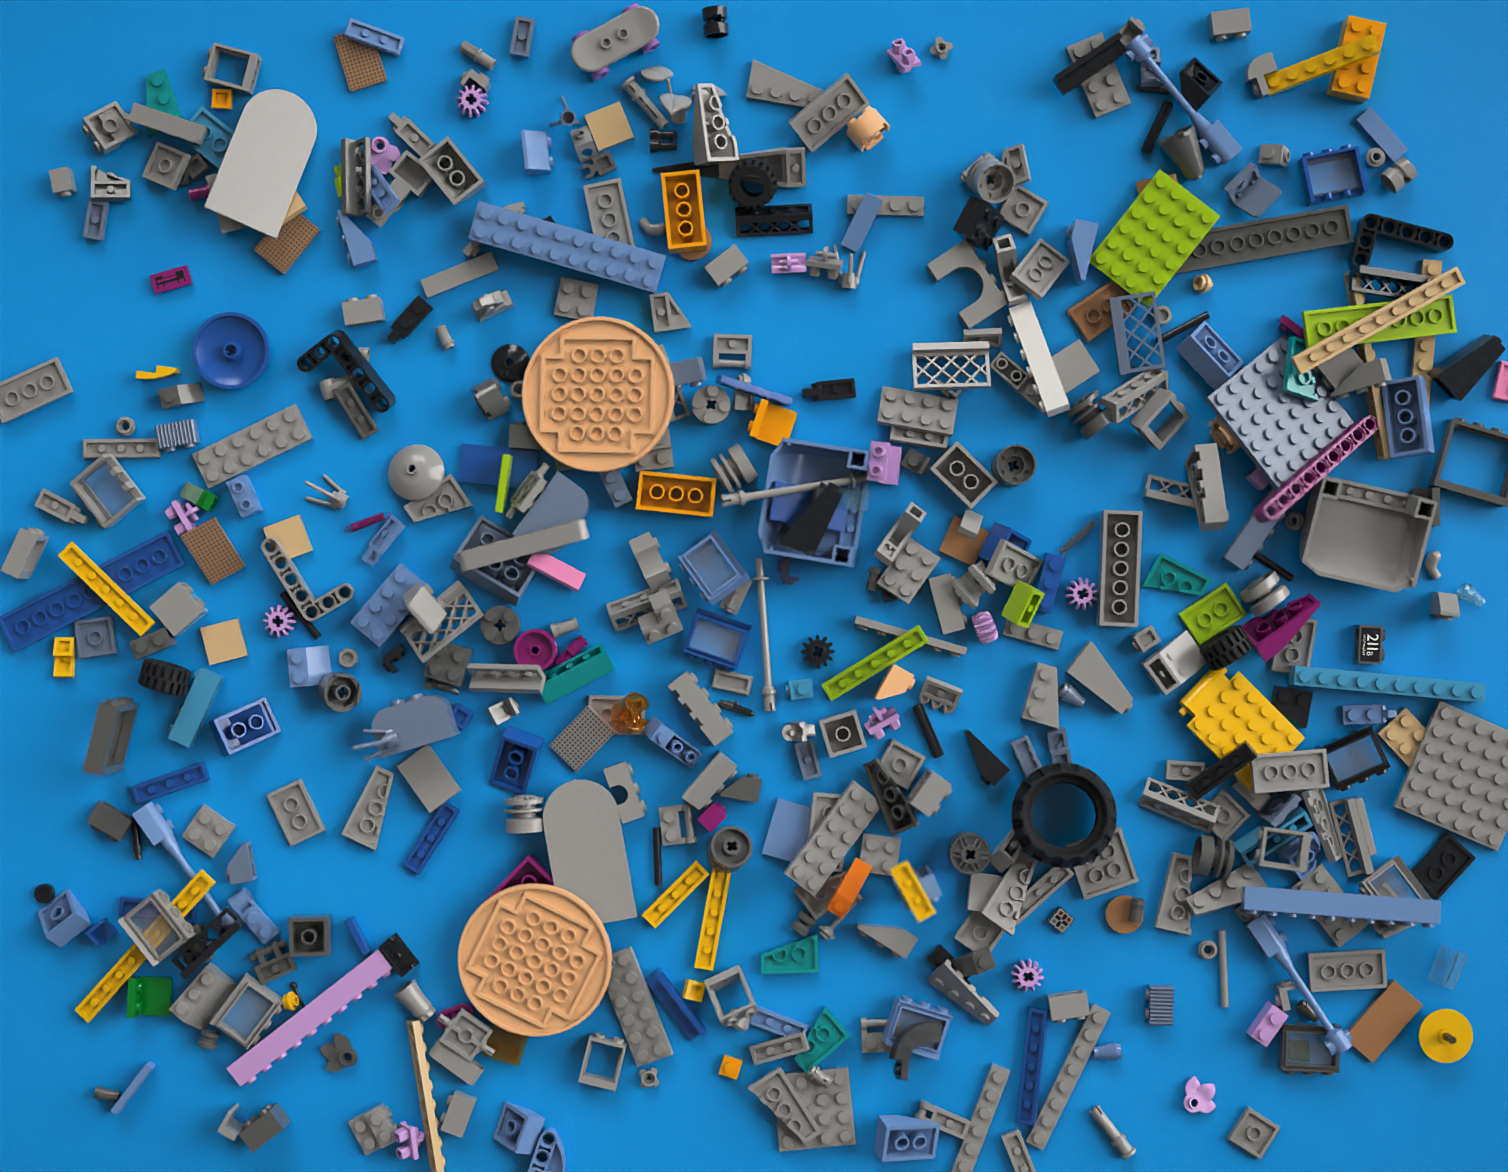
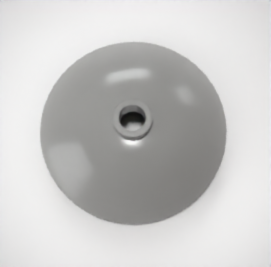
(424, 480)

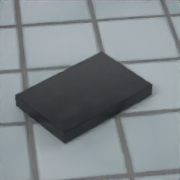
(1442, 865)

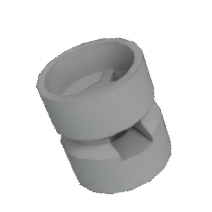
(1396, 177)

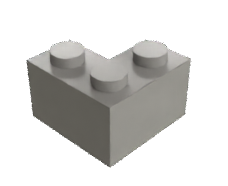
(662, 621)

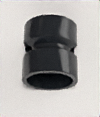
(712, 28)

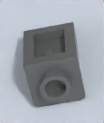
(916, 462)

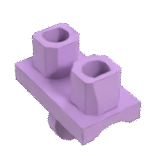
(903, 56)
(788, 263)
(177, 509)
(880, 719)
(410, 1138)

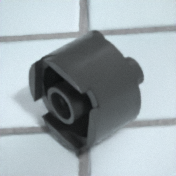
(490, 399)
(493, 633)
(343, 701)

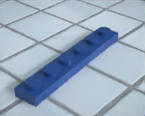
(1032, 1066)

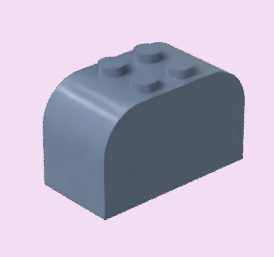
(558, 504)
(416, 721)

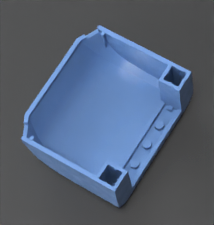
(812, 462)

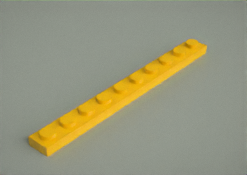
(134, 958)

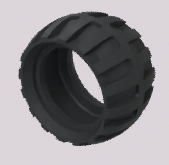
(1103, 805)

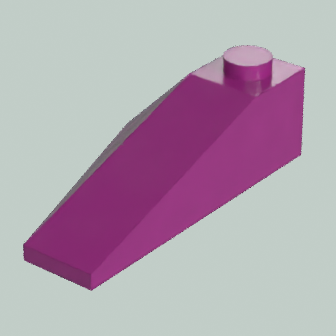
(1275, 630)

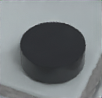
(44, 893)

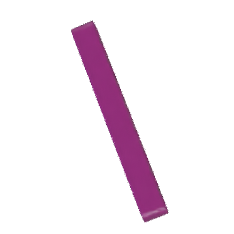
(1316, 469)

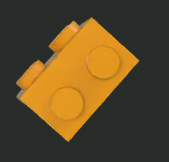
(771, 423)

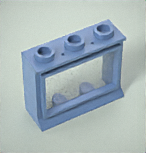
(713, 568)
(906, 1013)

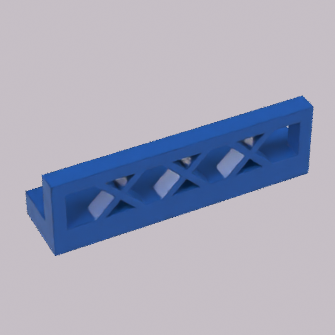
(675, 1004)

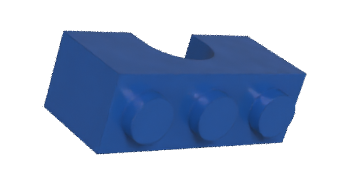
(1049, 580)

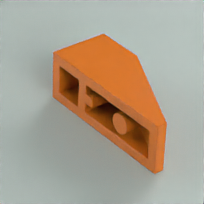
(848, 888)

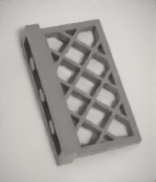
(946, 351)
(451, 598)

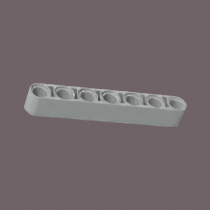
(523, 545)

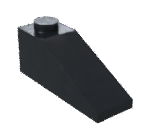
(988, 765)

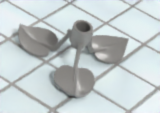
(675, 104)

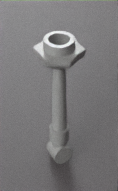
(827, 931)

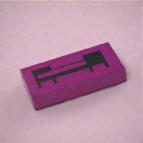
(171, 279)

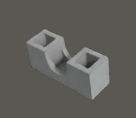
(620, 775)

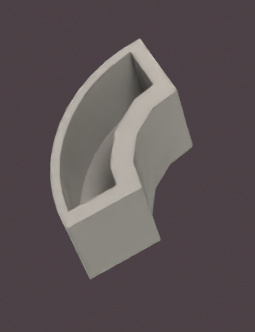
(650, 561)

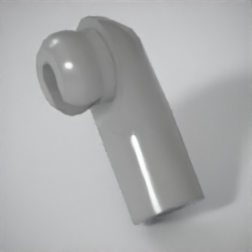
(652, 229)

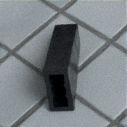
(1466, 367)
(811, 520)

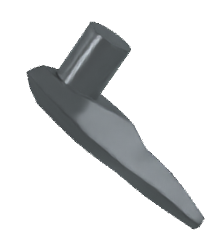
(440, 685)

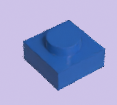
(462, 716)

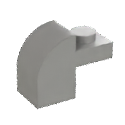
(1255, 73)

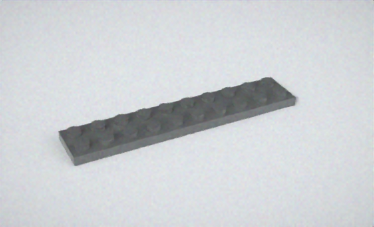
(1271, 238)

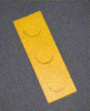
(912, 891)

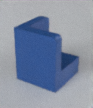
(101, 932)

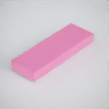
(556, 570)

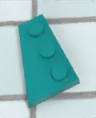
(160, 96)
(1294, 383)
(1176, 576)
(792, 958)
(822, 1040)

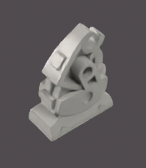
(492, 304)

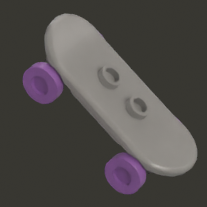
(615, 39)

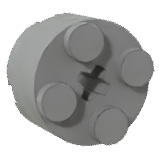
(722, 406)

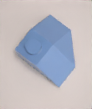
(1288, 854)

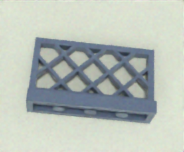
(1119, 333)

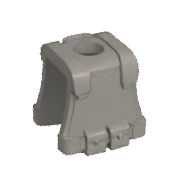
(969, 588)

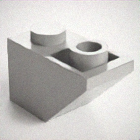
(1444, 606)

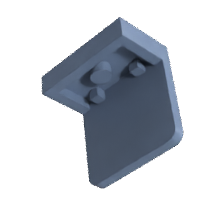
(1251, 191)

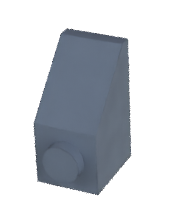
(242, 865)

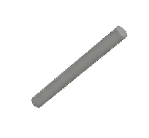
(1223, 968)

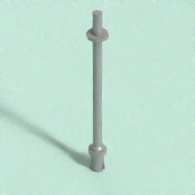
(742, 497)
(768, 690)

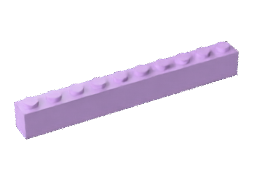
(308, 1018)

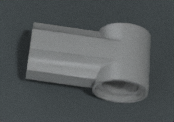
(326, 386)
(1256, 800)

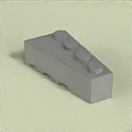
(1207, 486)
(701, 708)

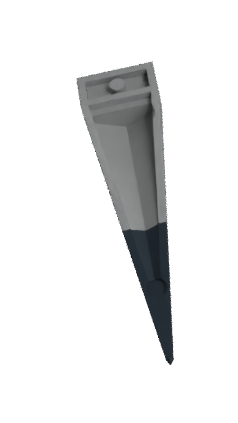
(787, 162)

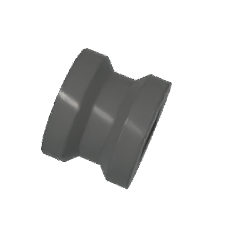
(209, 1039)

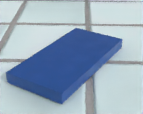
(483, 464)
(785, 506)

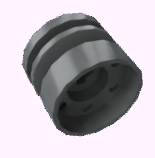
(1090, 415)
(1023, 461)
(957, 852)
(1214, 857)

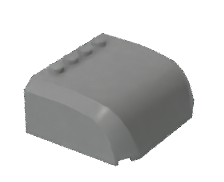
(1365, 534)

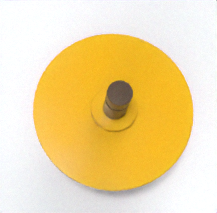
(1445, 1035)

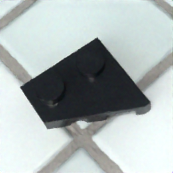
(1292, 703)

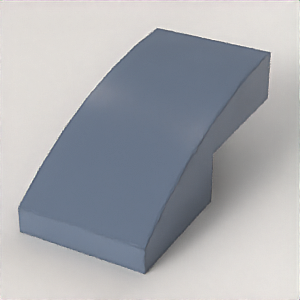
(1147, 77)
(1058, 745)

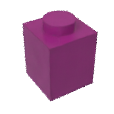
(712, 816)

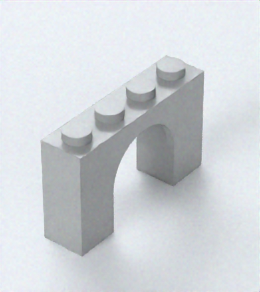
(963, 257)

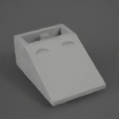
(1174, 663)

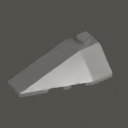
(711, 133)

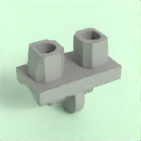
(823, 261)
(797, 731)

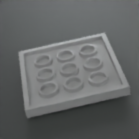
(829, 1108)

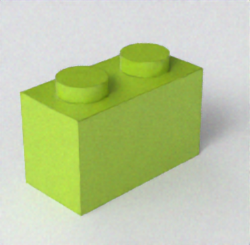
(1022, 604)

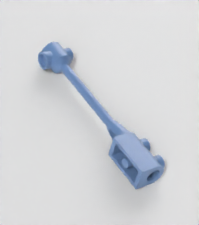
(1211, 135)
(160, 831)
(1272, 944)

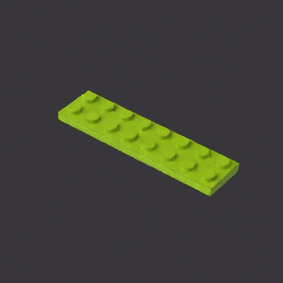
(1430, 320)

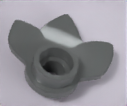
(336, 1052)

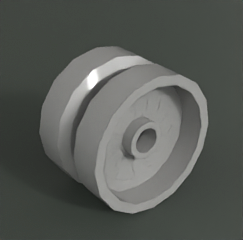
(1264, 593)

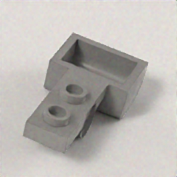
(409, 178)

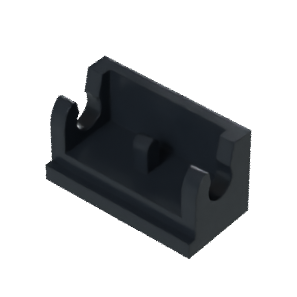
(399, 954)

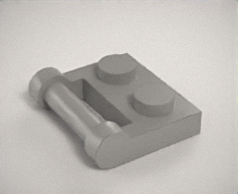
(732, 345)
(671, 825)
(872, 1040)

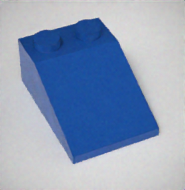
(244, 726)
(516, 760)

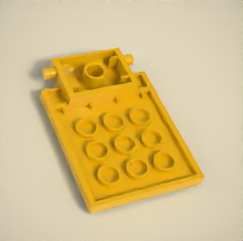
(1235, 711)

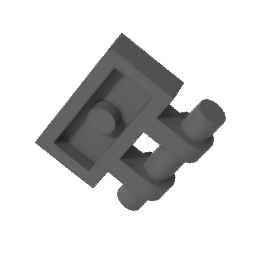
(276, 967)

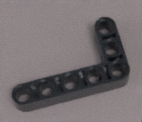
(1395, 235)
(350, 366)

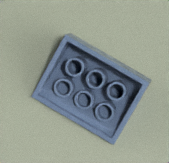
(504, 579)

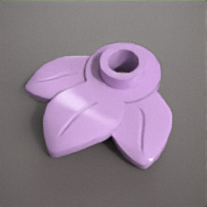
(383, 158)
(1201, 1094)

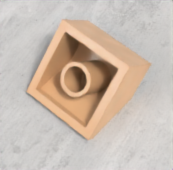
(894, 682)

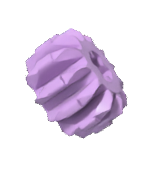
(467, 95)
(1084, 600)
(282, 613)
(984, 627)
(1027, 982)

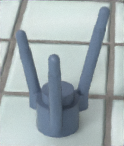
(566, 117)
(389, 740)

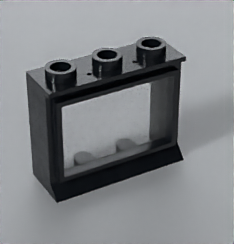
(1355, 758)

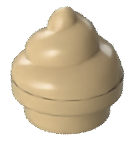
(1202, 283)

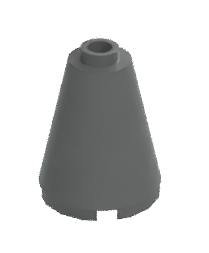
(1184, 152)

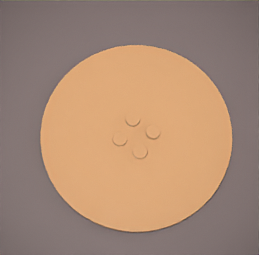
(598, 394)
(534, 960)

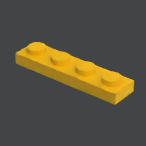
(675, 894)

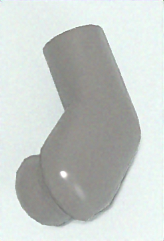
(1431, 564)

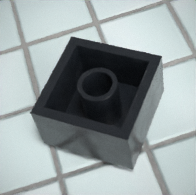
(979, 223)

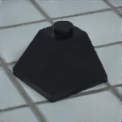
(1197, 83)

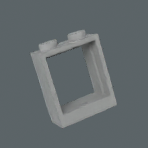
(251, 71)
(1151, 410)
(25, 553)
(1302, 854)
(723, 980)
(598, 1080)

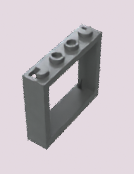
(1478, 429)
(110, 736)

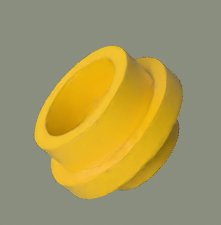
(290, 1001)

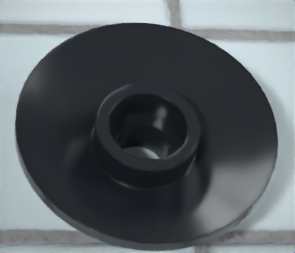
(514, 372)

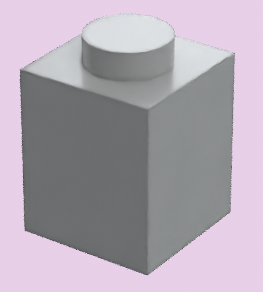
(63, 182)

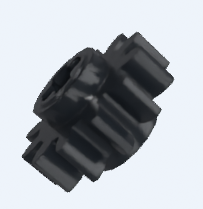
(810, 649)

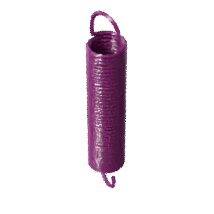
(367, 522)

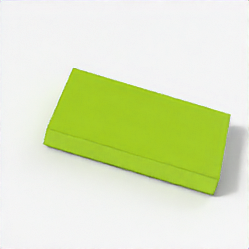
(504, 482)
(1212, 614)

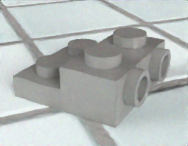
(108, 128)
(658, 457)
(374, 1128)

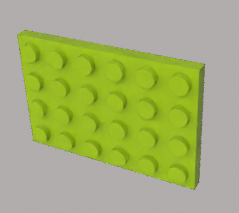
(1153, 237)

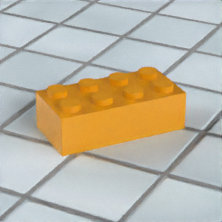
(1356, 80)
(684, 211)
(676, 494)

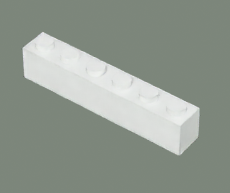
(1039, 359)

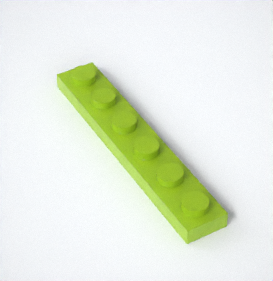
(875, 662)

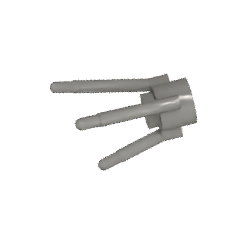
(849, 280)
(338, 498)

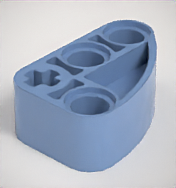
(555, 1153)

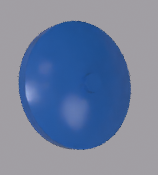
(231, 350)

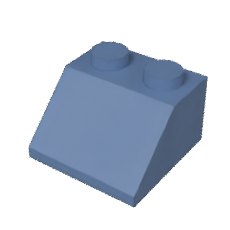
(536, 152)
(308, 665)
(63, 918)
(519, 1128)

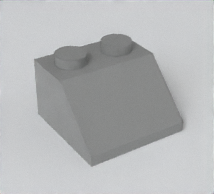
(425, 606)

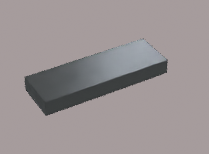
(355, 410)

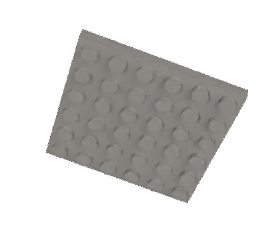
(1460, 776)

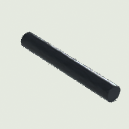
(1185, 326)
(1273, 566)
(308, 625)
(657, 856)

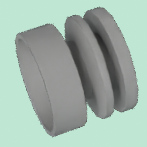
(1000, 181)
(734, 468)
(524, 814)

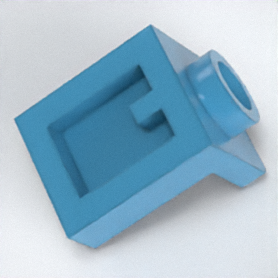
(799, 689)

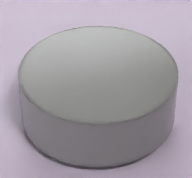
(1164, 315)
(348, 658)

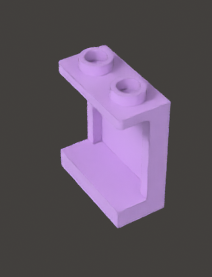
(884, 463)

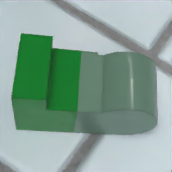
(199, 496)

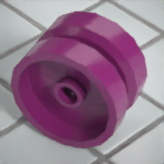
(543, 640)

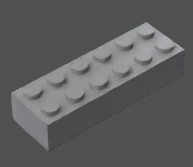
(1119, 568)

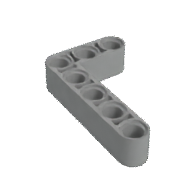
(301, 585)

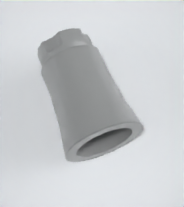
(415, 1001)

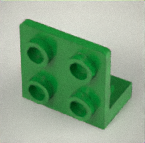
(149, 996)

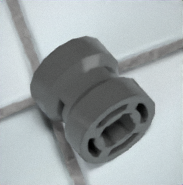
(800, 926)

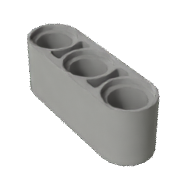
(456, 1063)

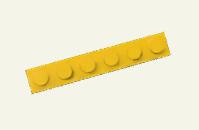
(1322, 64)
(106, 589)
(712, 920)

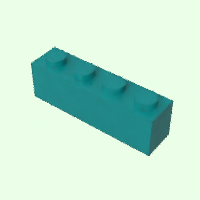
(576, 673)

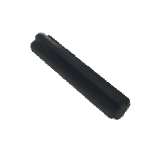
(1157, 127)
(928, 730)

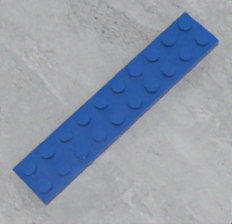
(77, 600)

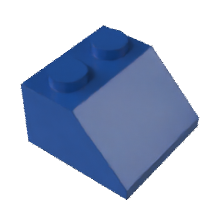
(1001, 531)

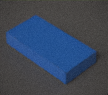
(358, 935)

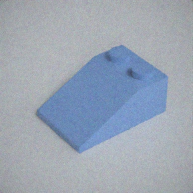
(1080, 242)
(905, 1138)

